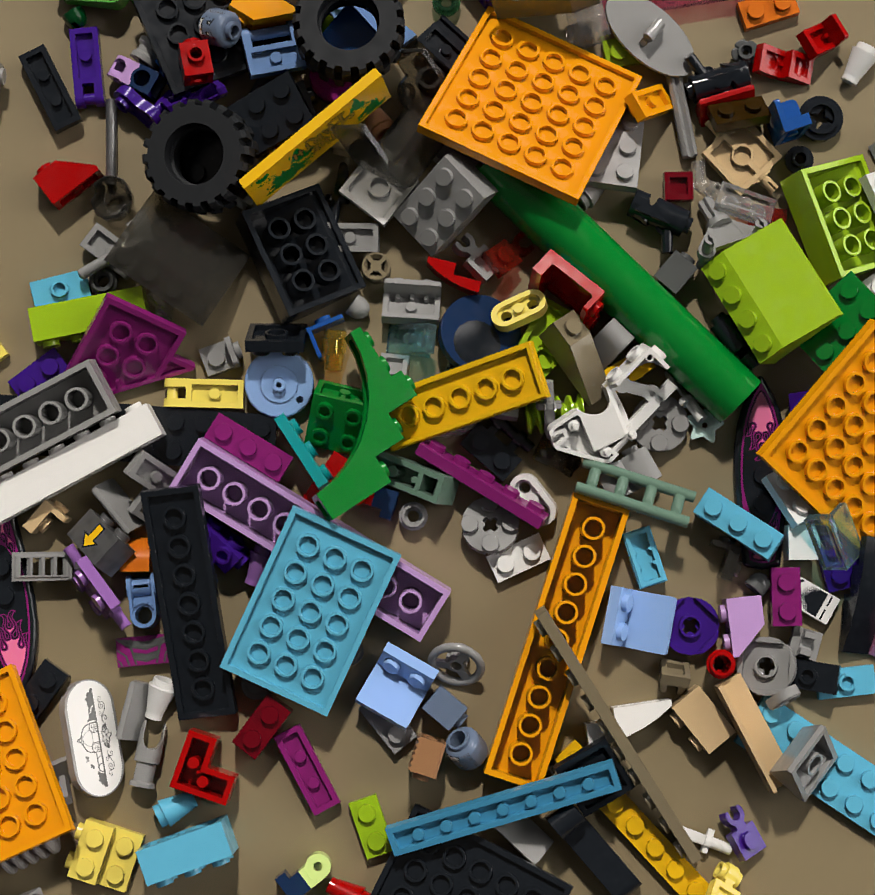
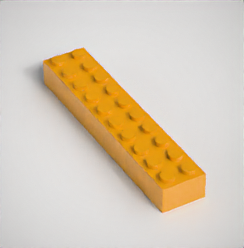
(572, 597)

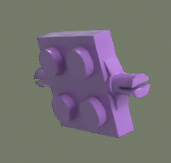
(89, 580)

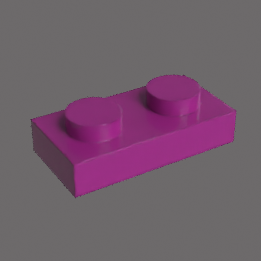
(785, 596)

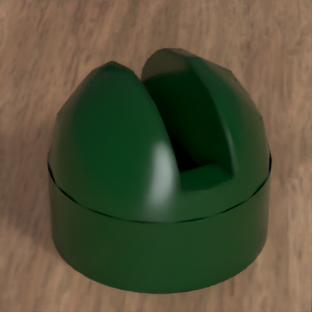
(75, 18)

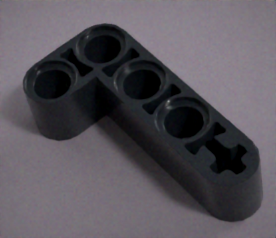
(593, 850)

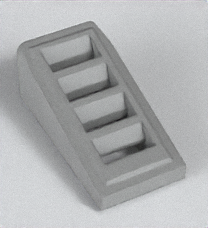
(16, 566)

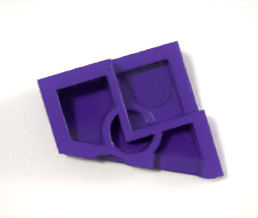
(209, 92)

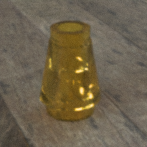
(334, 348)

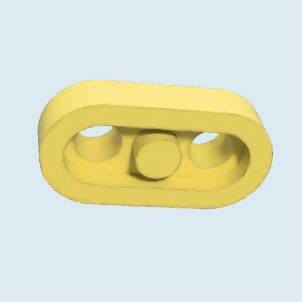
(519, 310)

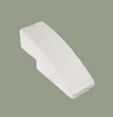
(630, 718)

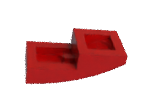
(783, 65)
(445, 271)

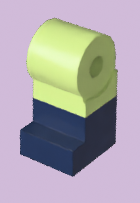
(306, 877)

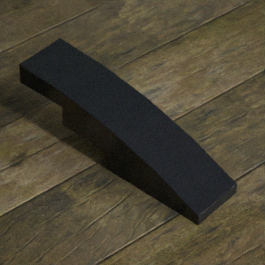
(859, 605)

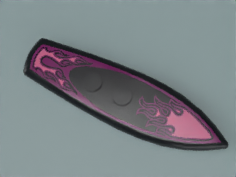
(755, 425)
(17, 607)

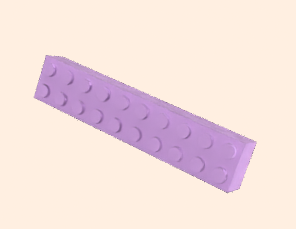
(259, 510)

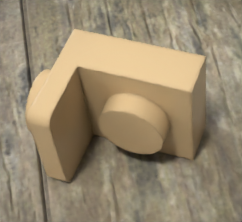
(41, 518)

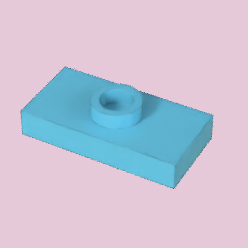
(59, 288)
(644, 557)
(853, 682)

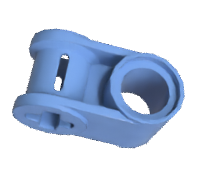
(142, 598)

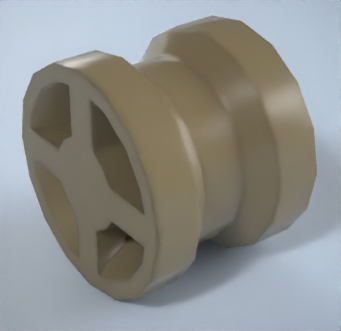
(376, 260)

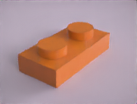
(765, 12)

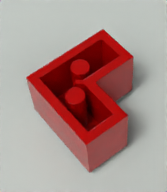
(197, 774)

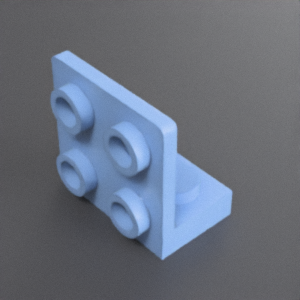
(639, 620)
(396, 686)

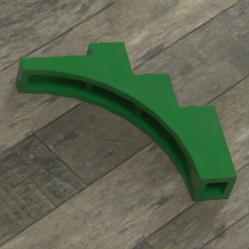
(378, 431)

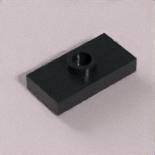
(817, 676)

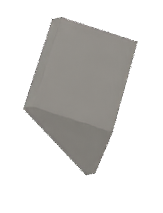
(805, 761)

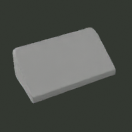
(117, 503)
(133, 711)
(526, 838)

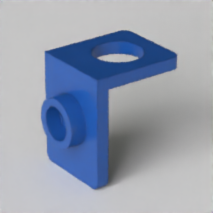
(320, 324)

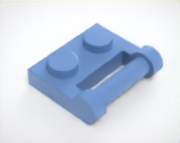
(271, 58)

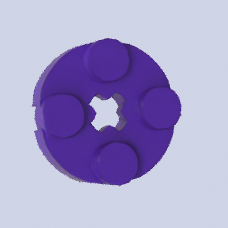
(706, 626)

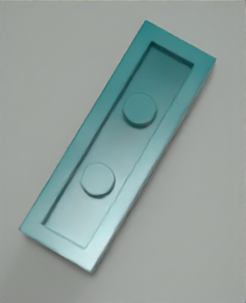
(304, 451)

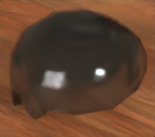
(112, 198)

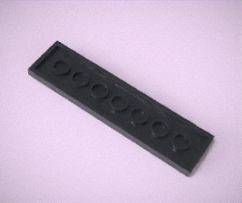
(188, 601)

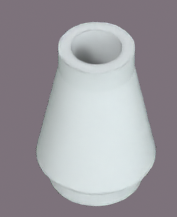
(859, 62)
(159, 697)

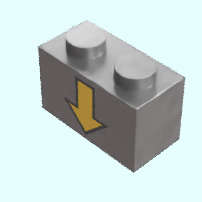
(101, 542)

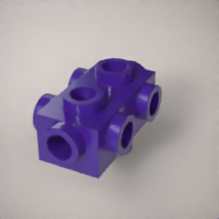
(226, 547)

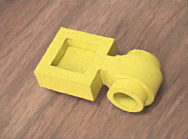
(726, 880)

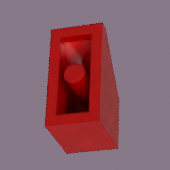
(66, 180)

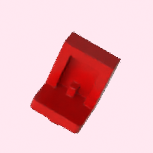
(823, 37)

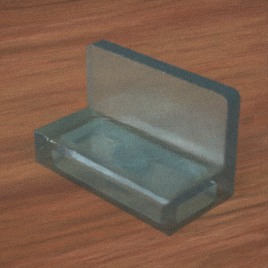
(834, 538)

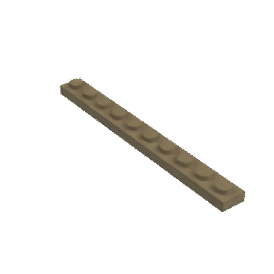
(609, 725)

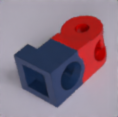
(383, 499)

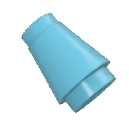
(174, 808)

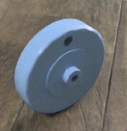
(279, 384)

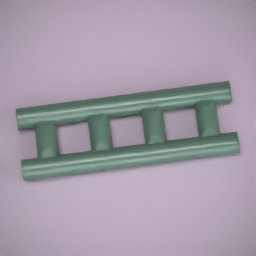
(651, 486)

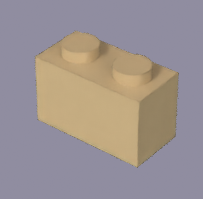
(701, 719)

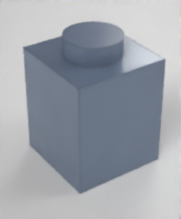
(446, 708)

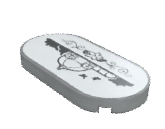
(90, 738)

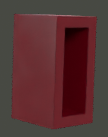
(262, 725)

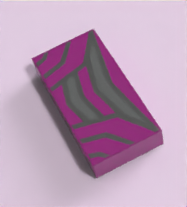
(141, 650)

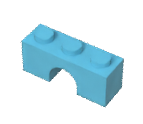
(738, 524)

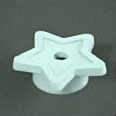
(707, 433)

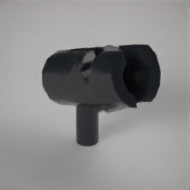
(714, 81)
(663, 215)
(729, 335)

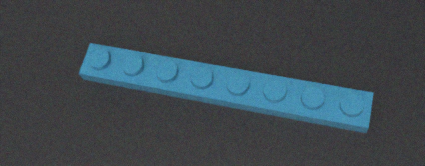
(503, 807)

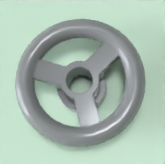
(456, 660)

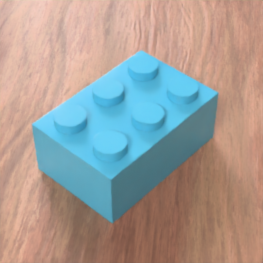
(187, 851)

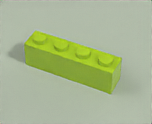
(71, 318)

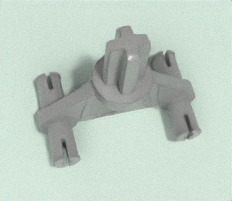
(721, 231)

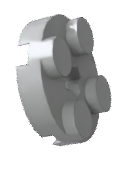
(675, 423)
(489, 541)
(780, 655)

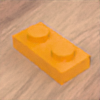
(649, 103)

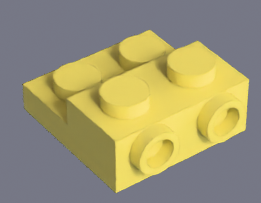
(104, 854)

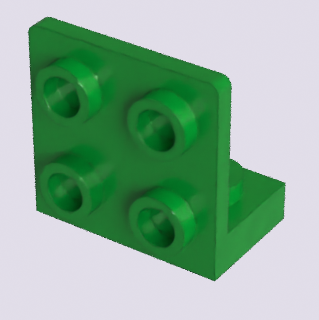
(335, 417)

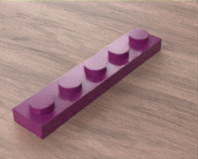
(483, 483)

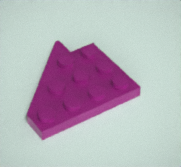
(131, 345)

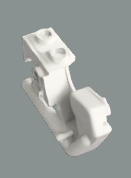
(604, 434)

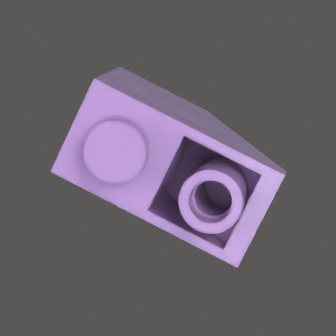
(742, 621)

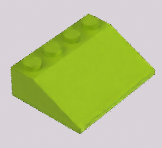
(833, 217)
(771, 292)

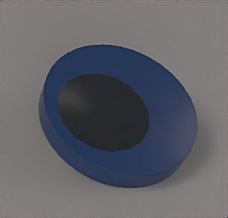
(469, 332)

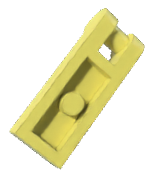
(205, 393)

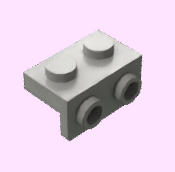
(411, 301)

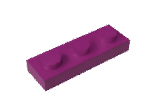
(249, 447)
(307, 769)

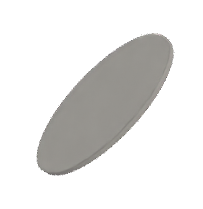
(649, 36)

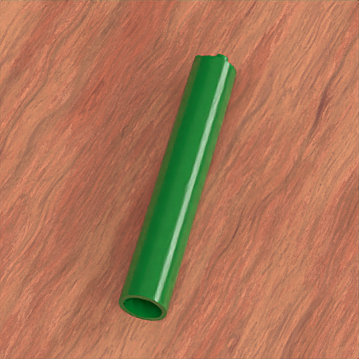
(631, 293)

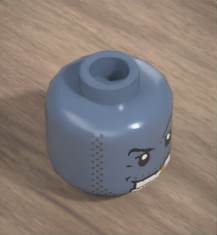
(220, 27)
(466, 748)

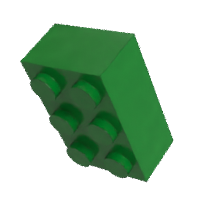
(857, 308)

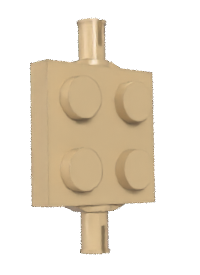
(742, 157)

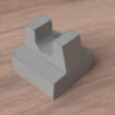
(805, 642)

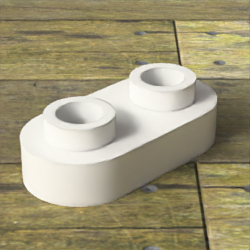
(536, 493)

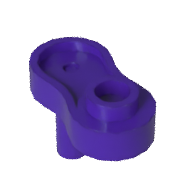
(130, 101)

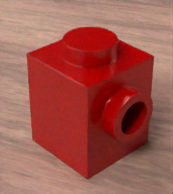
(195, 61)

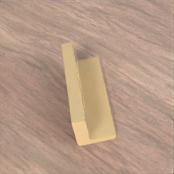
(750, 727)

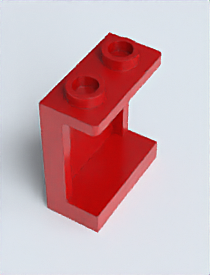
(569, 286)

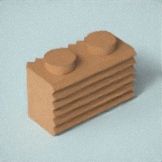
(426, 757)

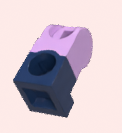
(141, 78)

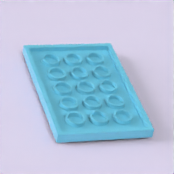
(310, 610)

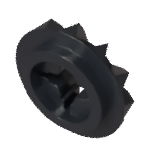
(832, 113)

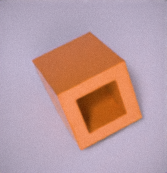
(141, 559)

